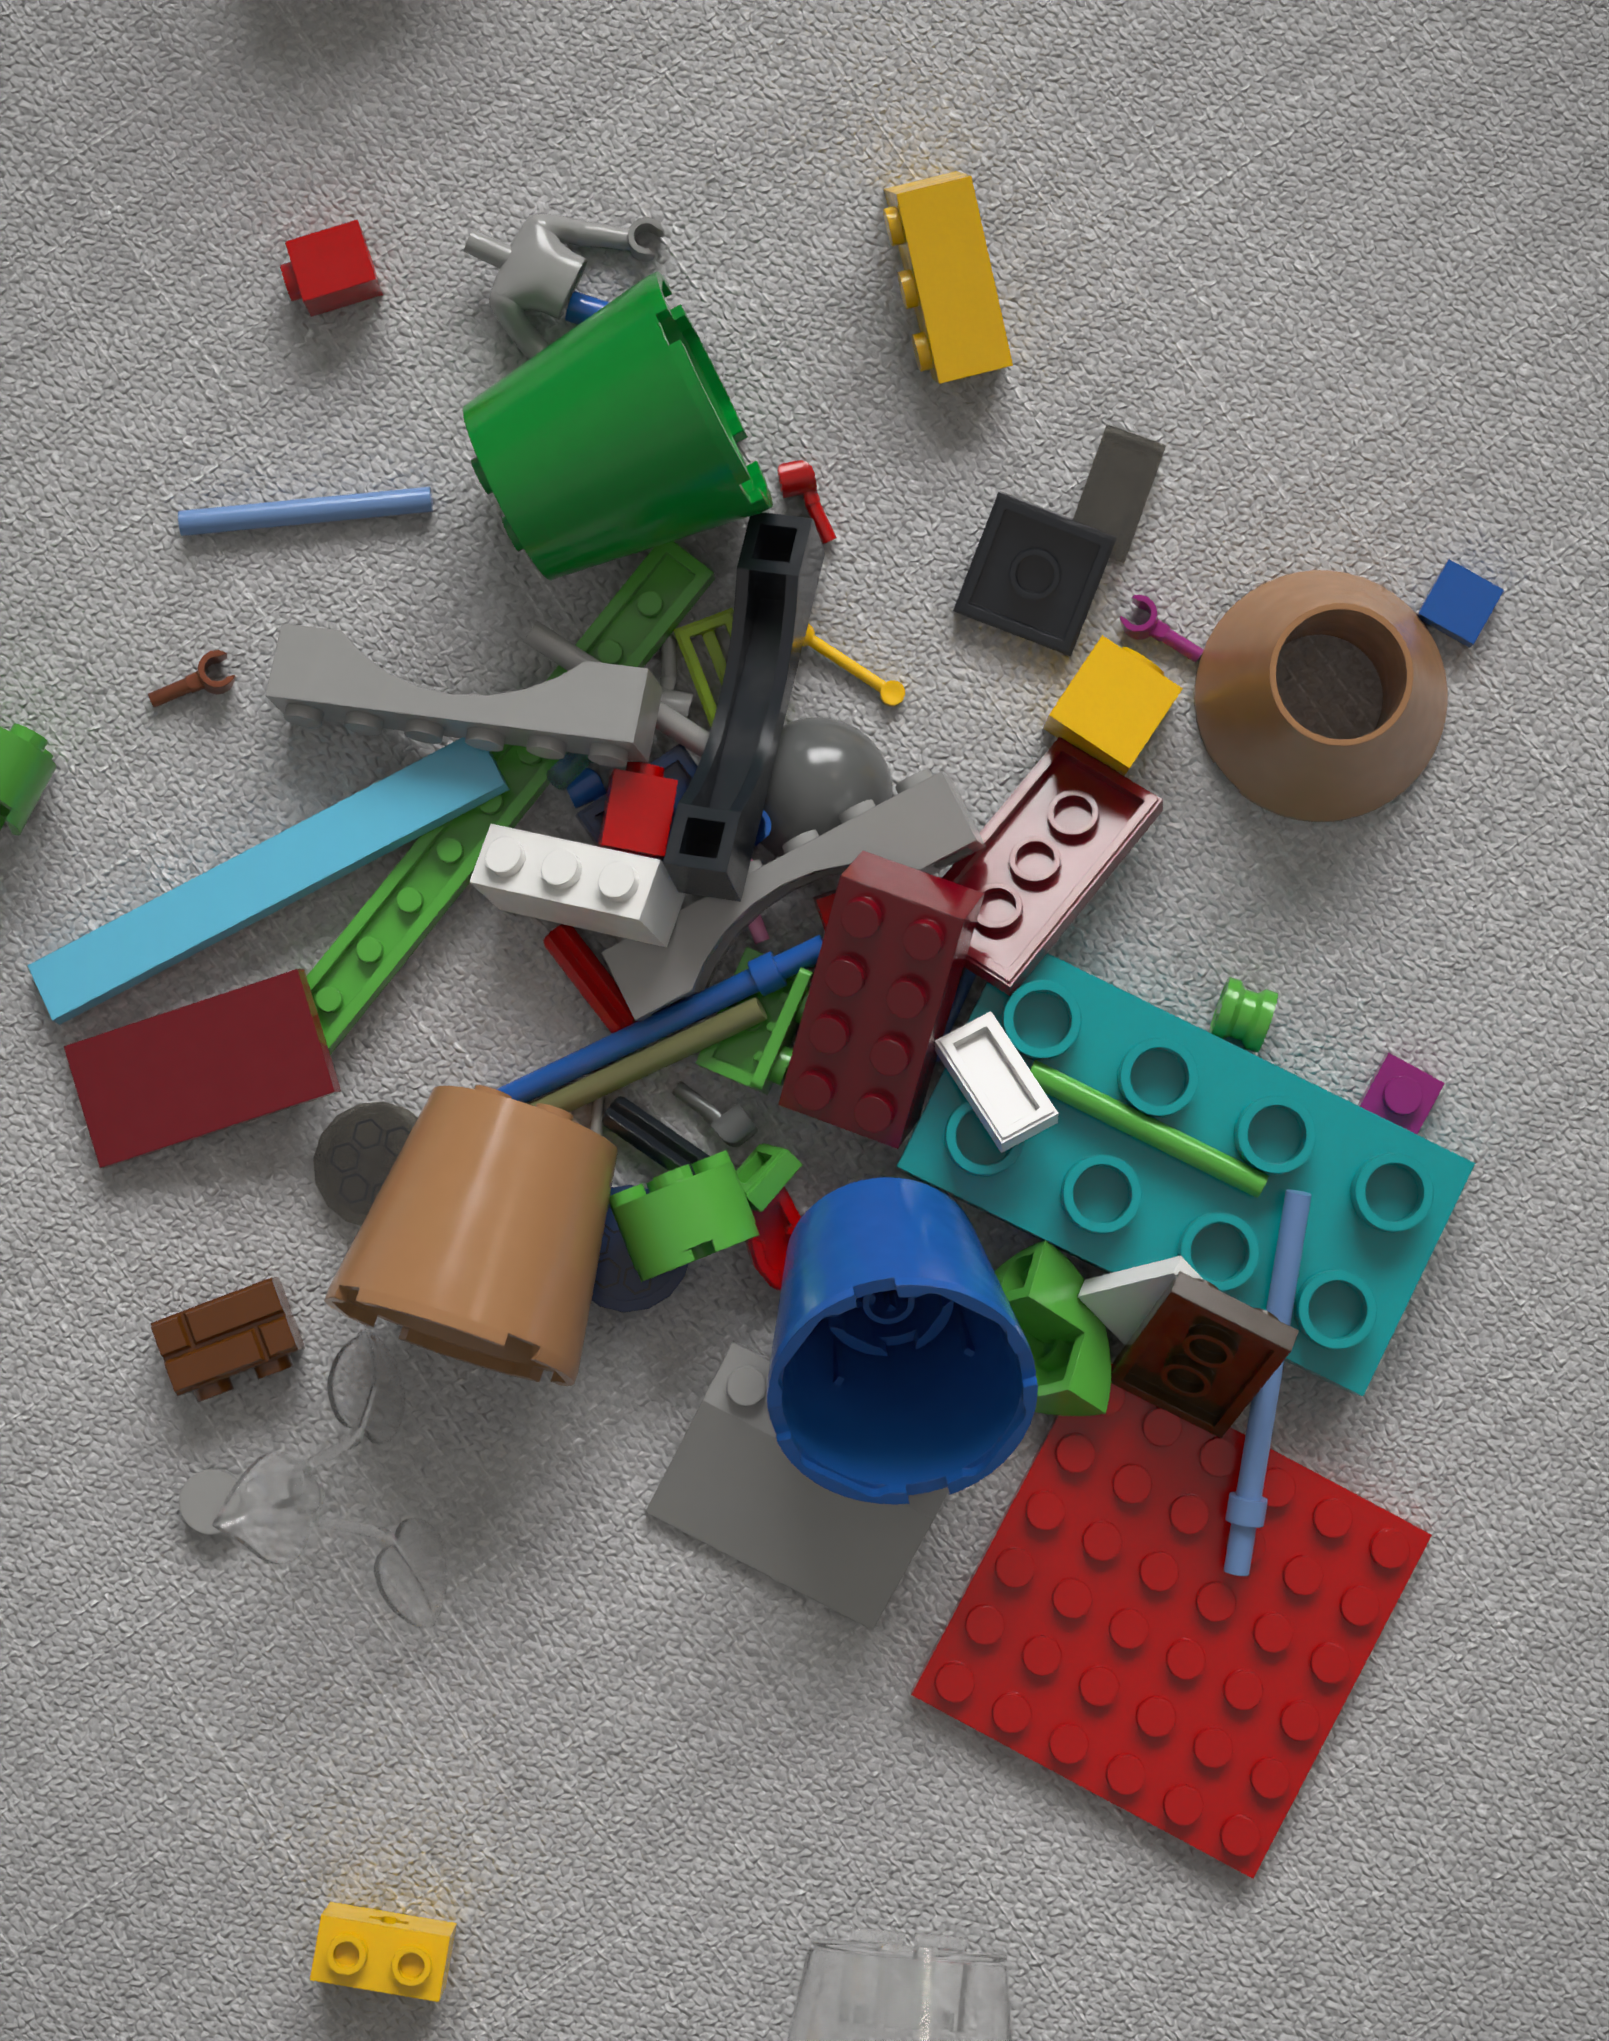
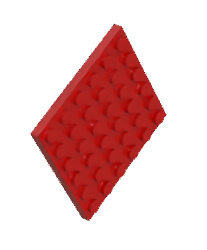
(1130, 1653)

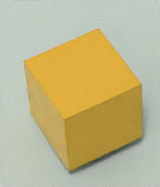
(1113, 705)

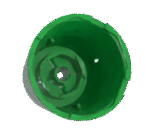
(614, 439)

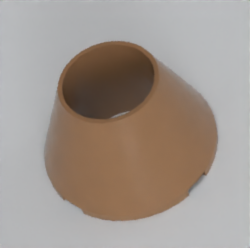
(1273, 755)

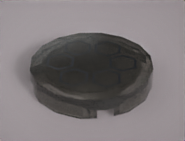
(358, 1155)

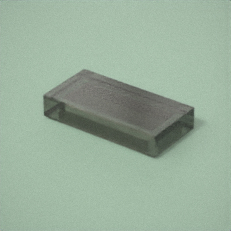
(1119, 486)

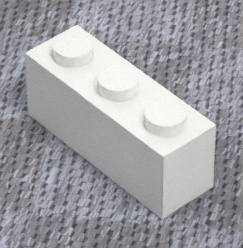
(578, 885)

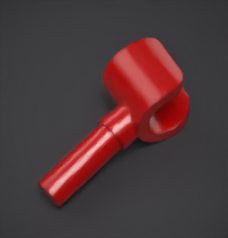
(799, 479)

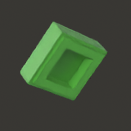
(766, 1174)

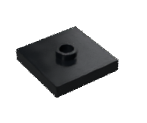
(1035, 573)

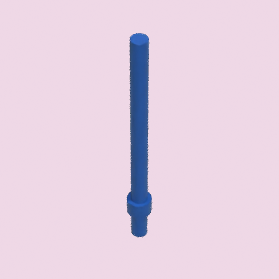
(764, 975)

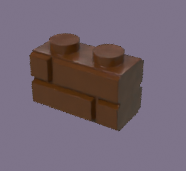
(227, 1338)

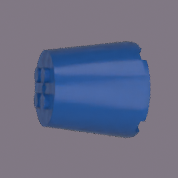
(895, 1347)

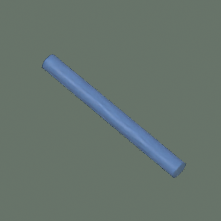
(305, 511)

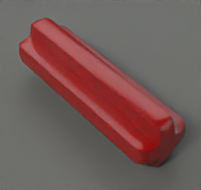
(589, 977)

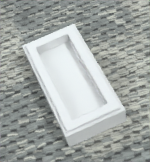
(996, 1081)

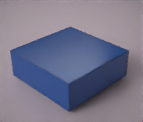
(1459, 603)

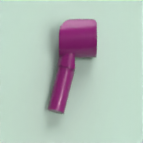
(1159, 630)

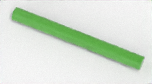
(1149, 1130)

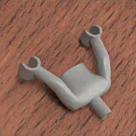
(544, 273)

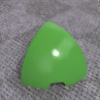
(1062, 1332)

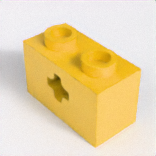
(383, 1951)

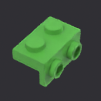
(761, 1052)

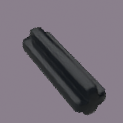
(650, 1135)

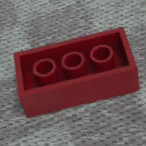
(880, 998)

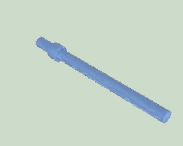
(1247, 1506)

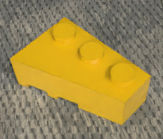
(947, 276)

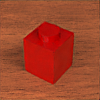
(330, 269)
(638, 810)

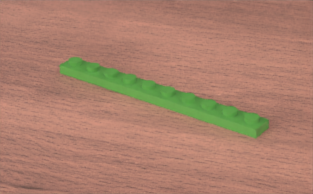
(443, 859)

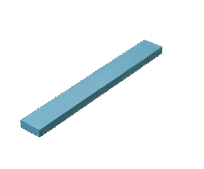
(266, 878)

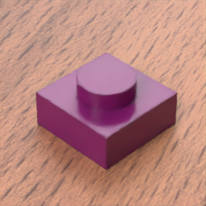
(1401, 1093)

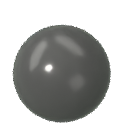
(819, 775)

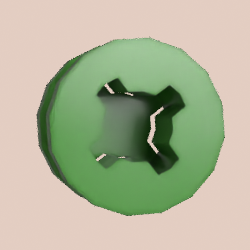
(1243, 1014)

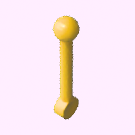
(890, 692)

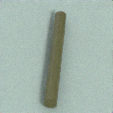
(656, 1056)

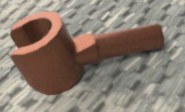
(195, 681)

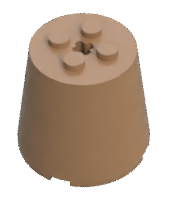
(486, 1235)

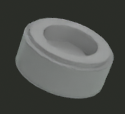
(203, 1498)

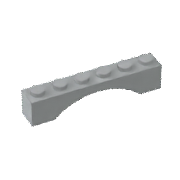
(587, 711)
(918, 827)

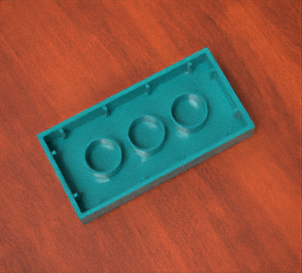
(1126, 1204)

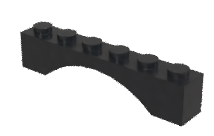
(727, 794)

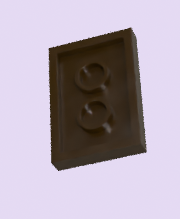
(1202, 1354)

